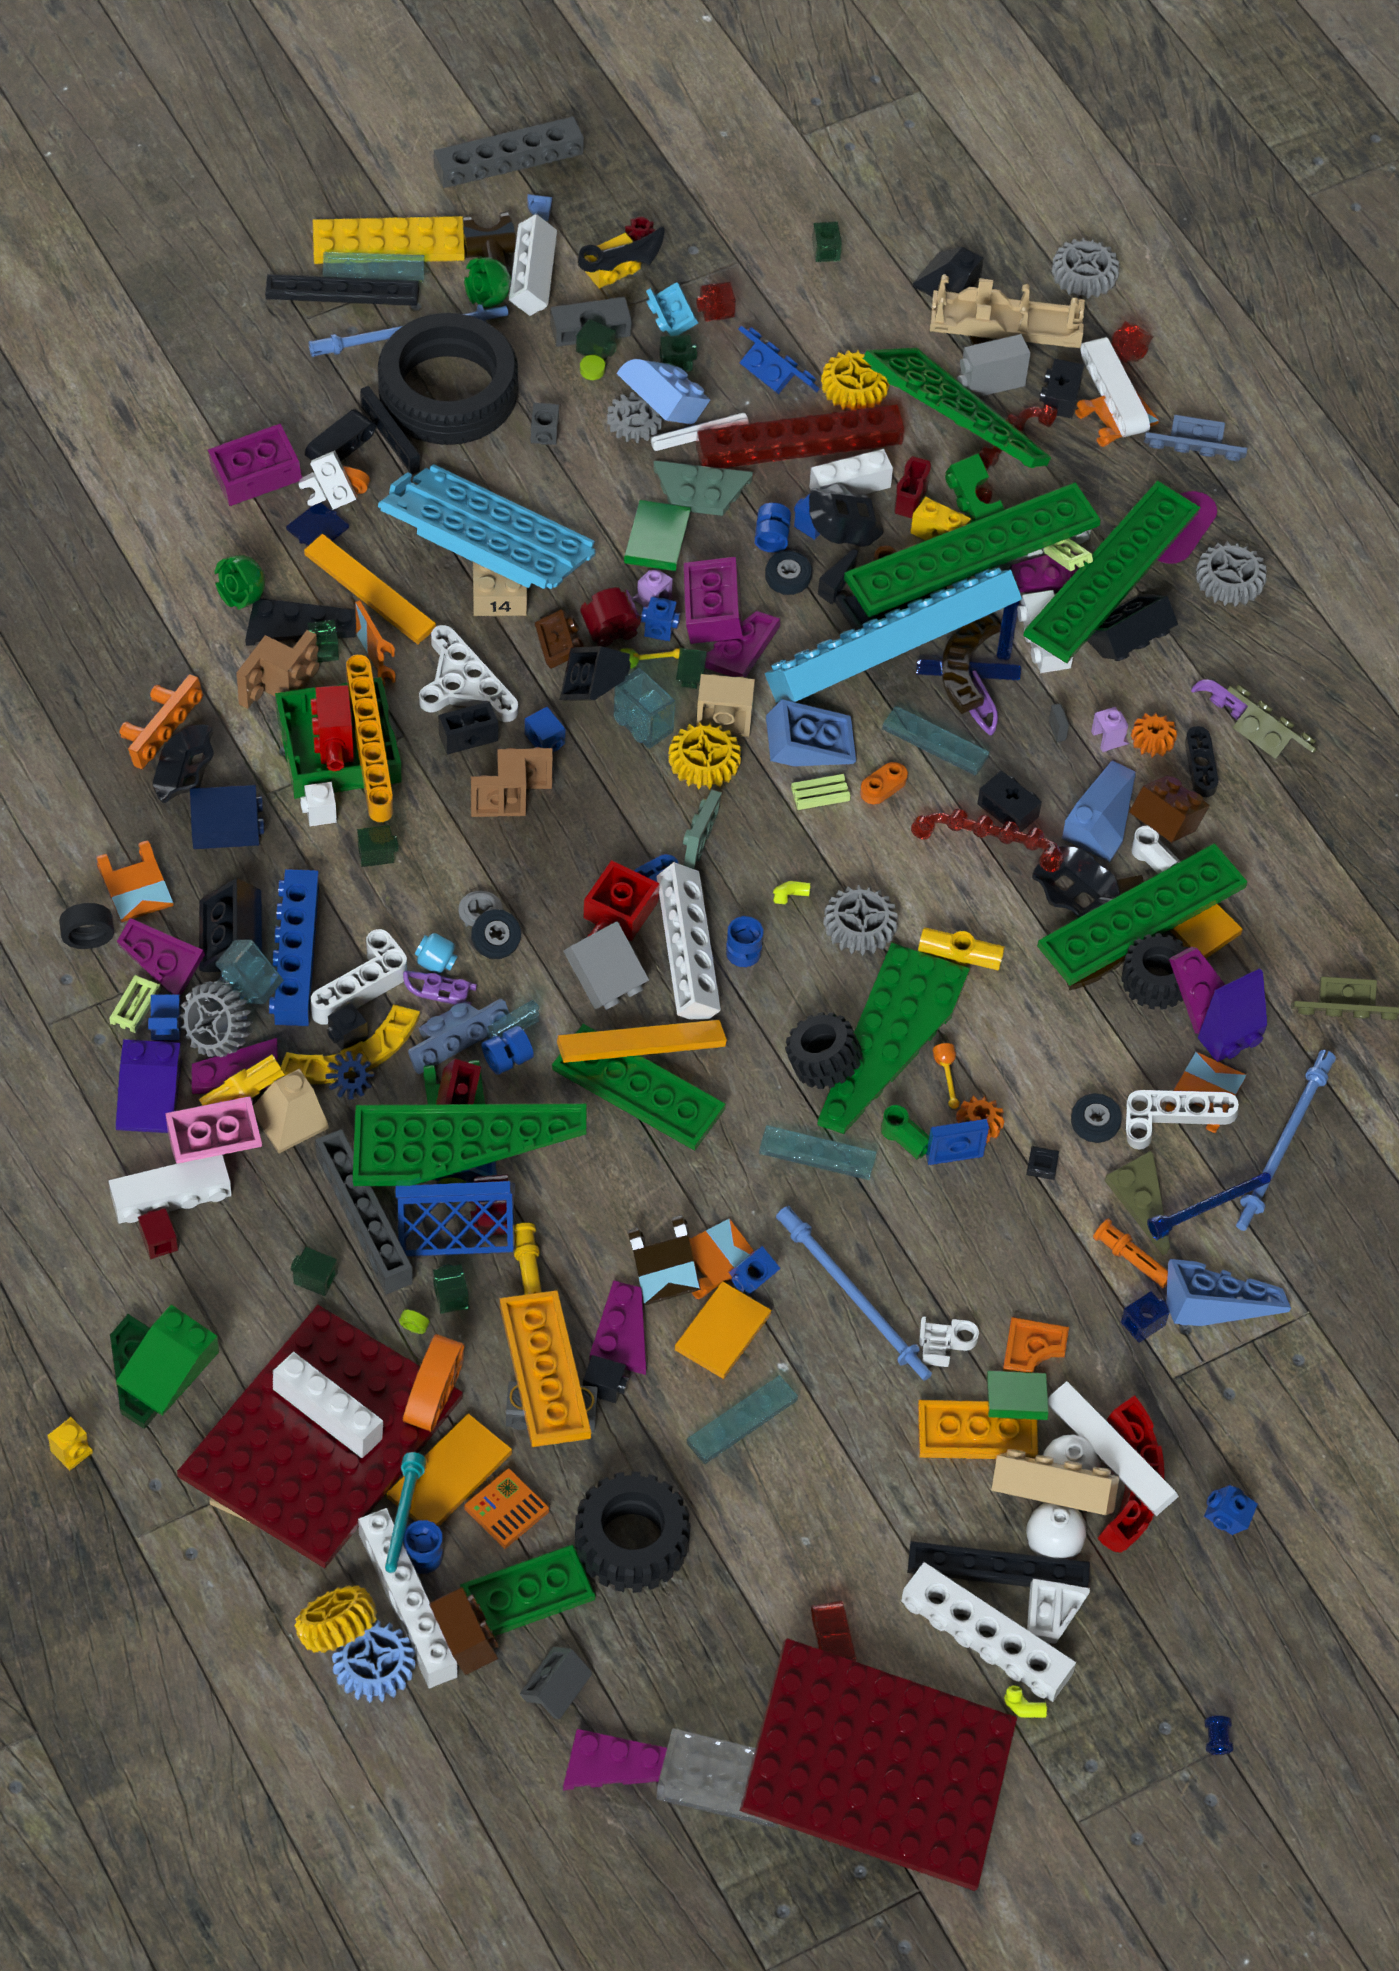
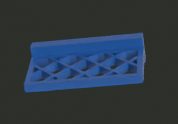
(455, 1193)

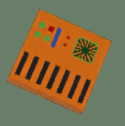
(506, 1508)

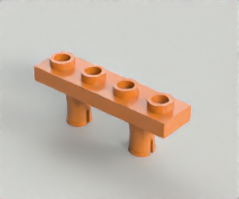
(159, 730)

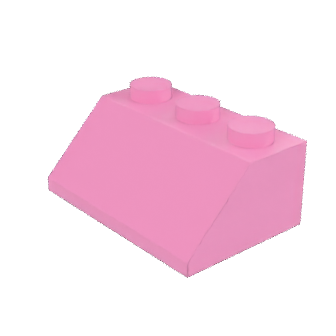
(213, 1130)

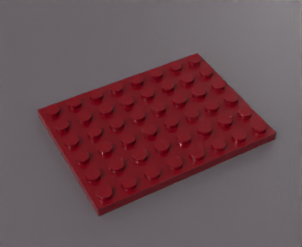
(291, 1472)
(879, 1764)

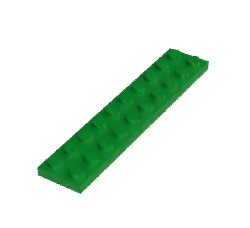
(971, 549)
(1115, 570)

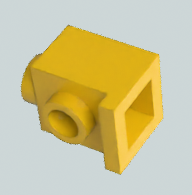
(69, 1443)

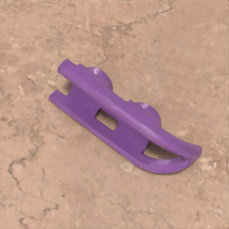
(1221, 697)
(987, 707)
(434, 983)

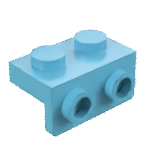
(672, 310)

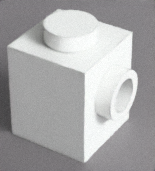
(319, 804)

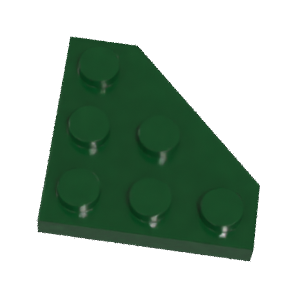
(124, 1342)

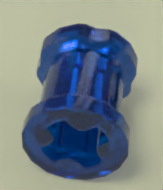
(1218, 1735)

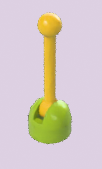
(635, 657)

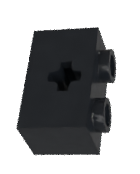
(1063, 386)
(468, 728)
(1009, 801)

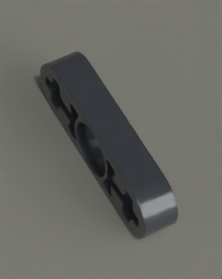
(1206, 752)

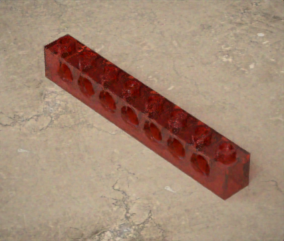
(800, 437)

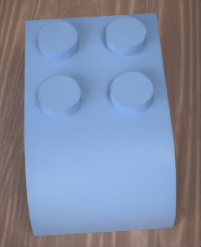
(665, 389)

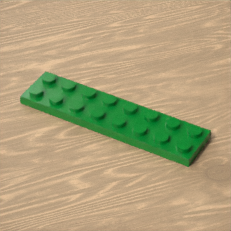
(1143, 910)

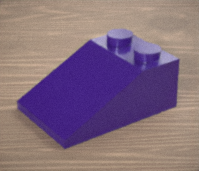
(1235, 1017)
(147, 1084)

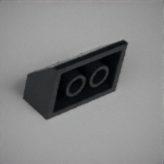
(1133, 626)
(593, 672)
(227, 916)

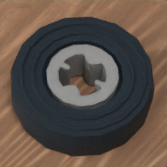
(792, 582)
(493, 947)
(1101, 1106)

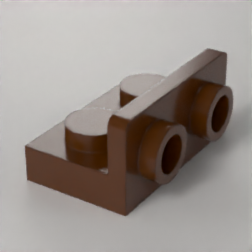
(557, 635)

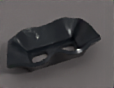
(842, 527)
(176, 759)
(1087, 878)

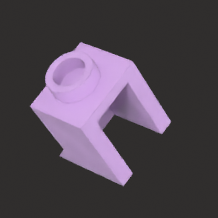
(652, 585)
(1113, 727)

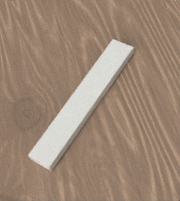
(1112, 1448)

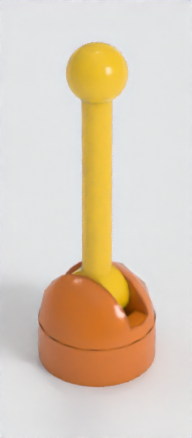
(944, 1056)

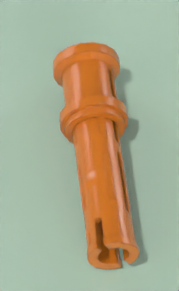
(1123, 1246)

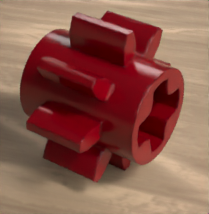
(639, 228)

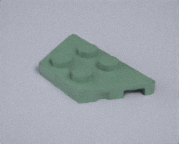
(701, 487)

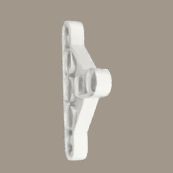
(471, 688)

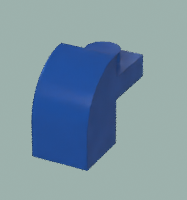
(165, 1017)

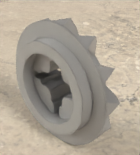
(468, 905)

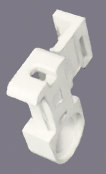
(942, 1338)

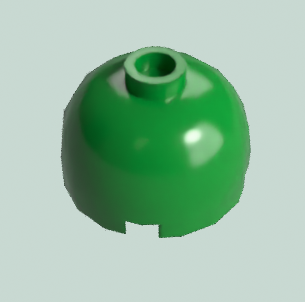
(487, 282)
(239, 581)

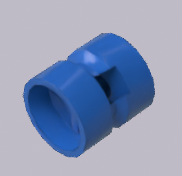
(772, 527)
(744, 941)
(510, 1049)
(424, 1546)

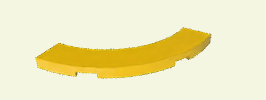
(376, 1049)

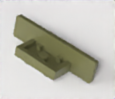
(1266, 729)
(1348, 996)

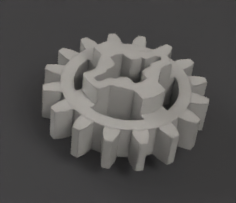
(634, 418)

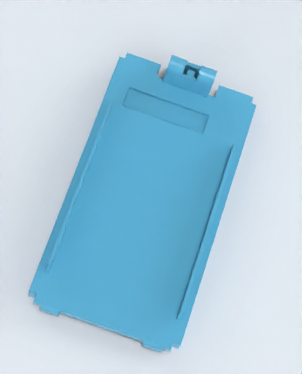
(487, 528)

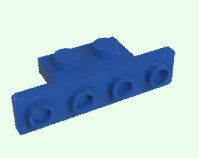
(770, 367)

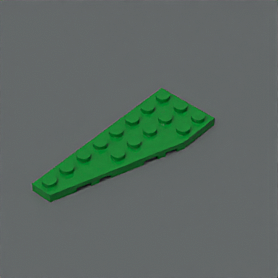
(935, 387)
(901, 1014)
(432, 1141)

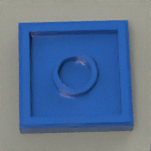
(957, 1142)

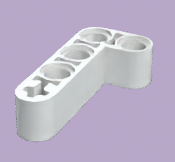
(331, 997)
(1181, 1114)

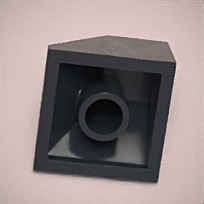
(958, 264)

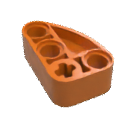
(434, 1382)

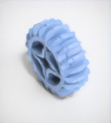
(400, 1654)

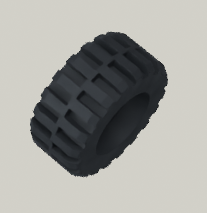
(632, 1496)

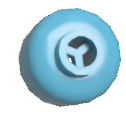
(436, 953)

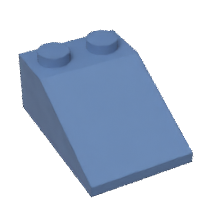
(809, 736)

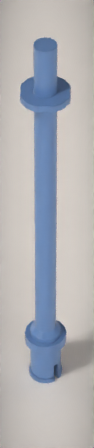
(336, 343)
(1316, 1077)
(801, 1233)

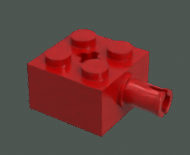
(332, 726)
(621, 897)

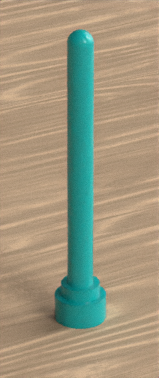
(412, 1467)

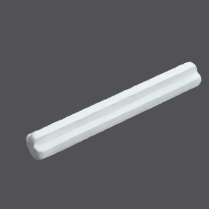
(689, 434)

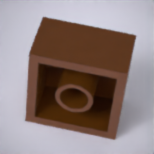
(1169, 808)
(465, 1630)

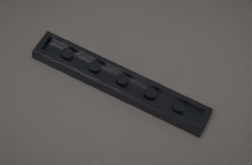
(341, 290)
(996, 1565)

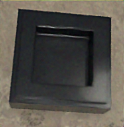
(1042, 1163)

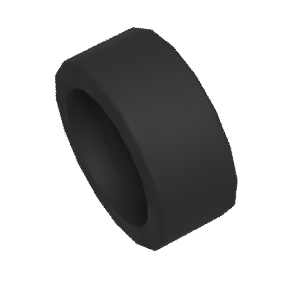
(82, 915)

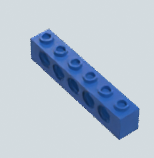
(302, 886)

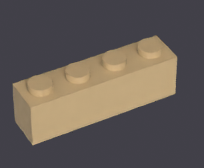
(1055, 1483)

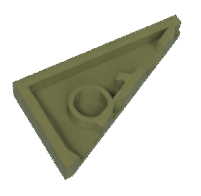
(1140, 1194)

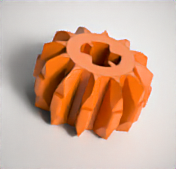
(1154, 735)
(980, 1110)

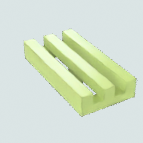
(1065, 557)
(819, 788)
(143, 1010)

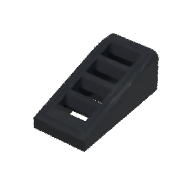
(833, 580)

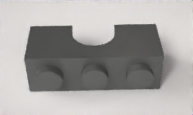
(569, 319)

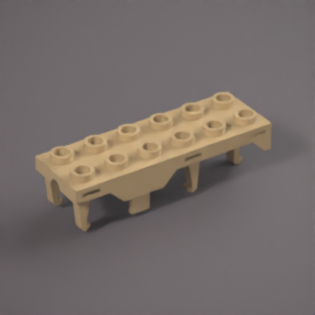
(994, 316)

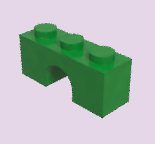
(963, 479)

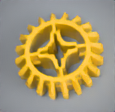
(852, 382)
(704, 755)
(335, 1619)

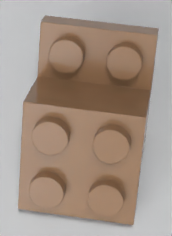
(277, 668)
(515, 773)

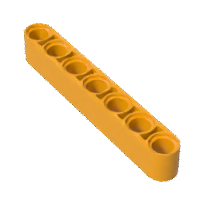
(367, 724)

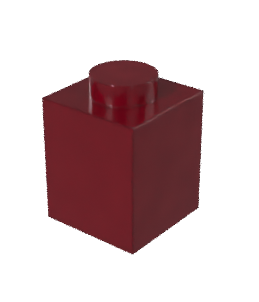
(157, 1233)

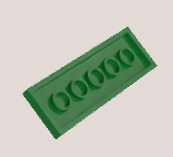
(647, 1094)

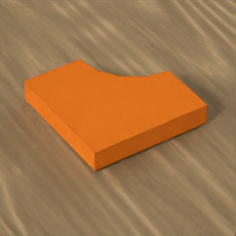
(1032, 1343)

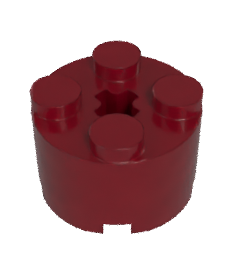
(611, 616)

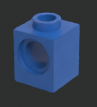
(545, 730)
(761, 1262)

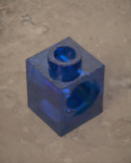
(1141, 1326)

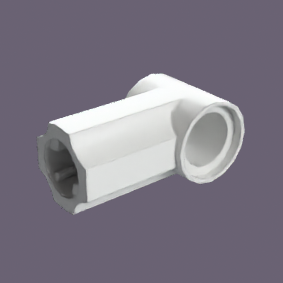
(1153, 852)

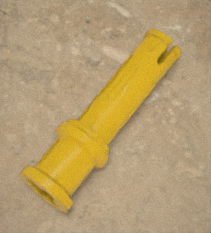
(527, 1254)

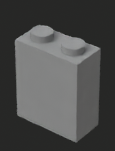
(995, 366)
(606, 966)

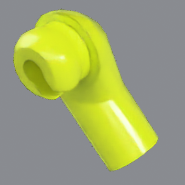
(790, 888)
(1021, 1707)

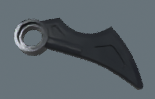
(642, 251)

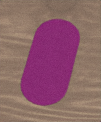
(1189, 538)

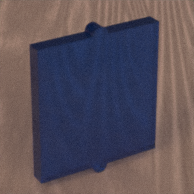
(317, 521)

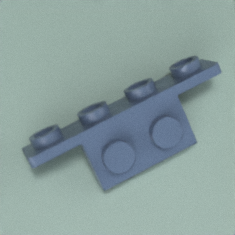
(1196, 435)
(454, 1032)

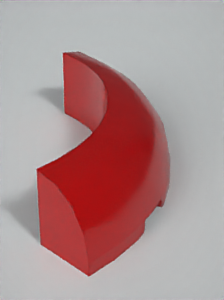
(1134, 1516)

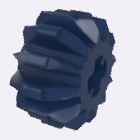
(342, 1067)

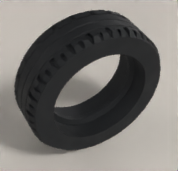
(443, 337)

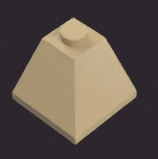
(290, 1112)

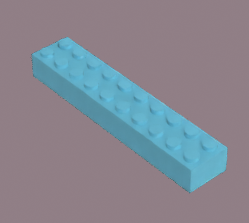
(892, 635)

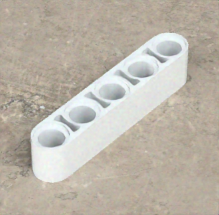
(1115, 385)

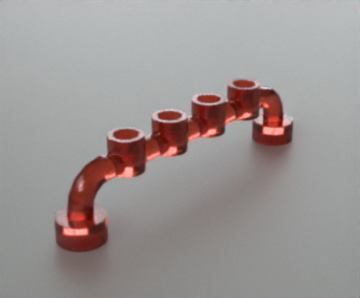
(989, 456)
(1049, 860)

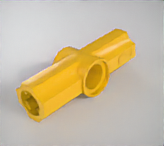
(947, 945)
(246, 1082)

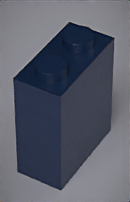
(225, 817)

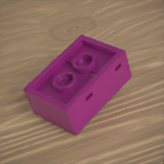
(255, 464)
(713, 600)

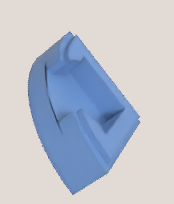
(540, 205)

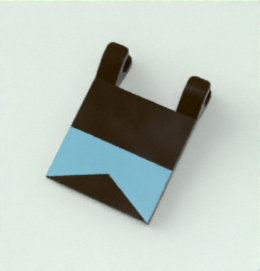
(667, 1266)

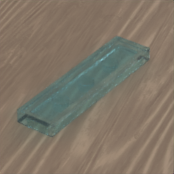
(374, 266)
(935, 740)
(817, 1152)
(742, 1419)

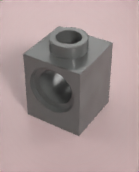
(544, 423)

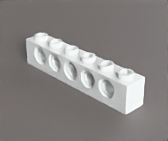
(688, 943)
(408, 1601)
(982, 1617)

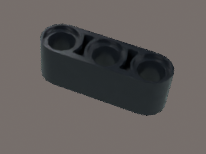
(342, 436)

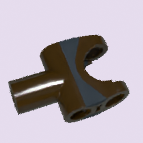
(491, 241)

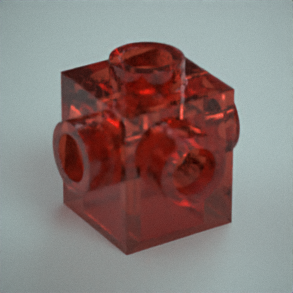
(716, 301)
(1131, 342)

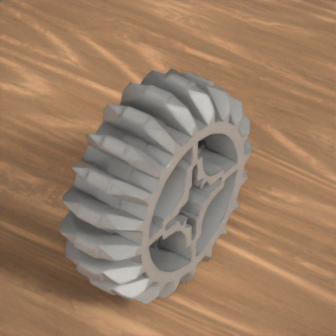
(1084, 276)
(1228, 580)
(875, 912)
(220, 1019)

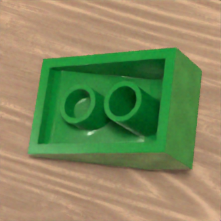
(168, 1360)

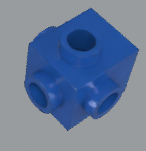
(660, 618)
(1230, 1509)

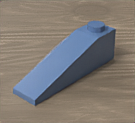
(1102, 813)
(1210, 1298)

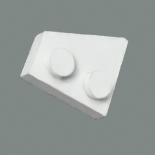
(1053, 1608)

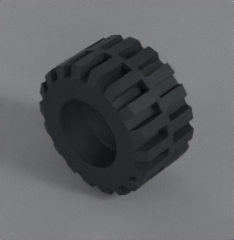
(1142, 984)
(827, 1066)

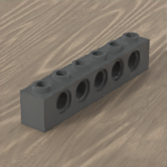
(508, 152)
(364, 1213)

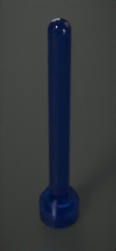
(1161, 1225)

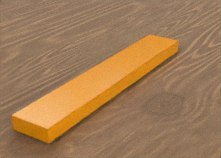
(370, 589)
(641, 1041)

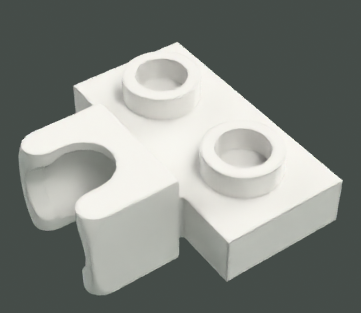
(329, 482)

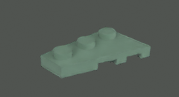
(701, 828)

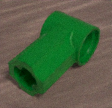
(907, 1133)

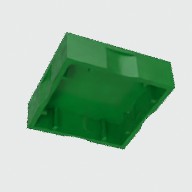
(297, 735)

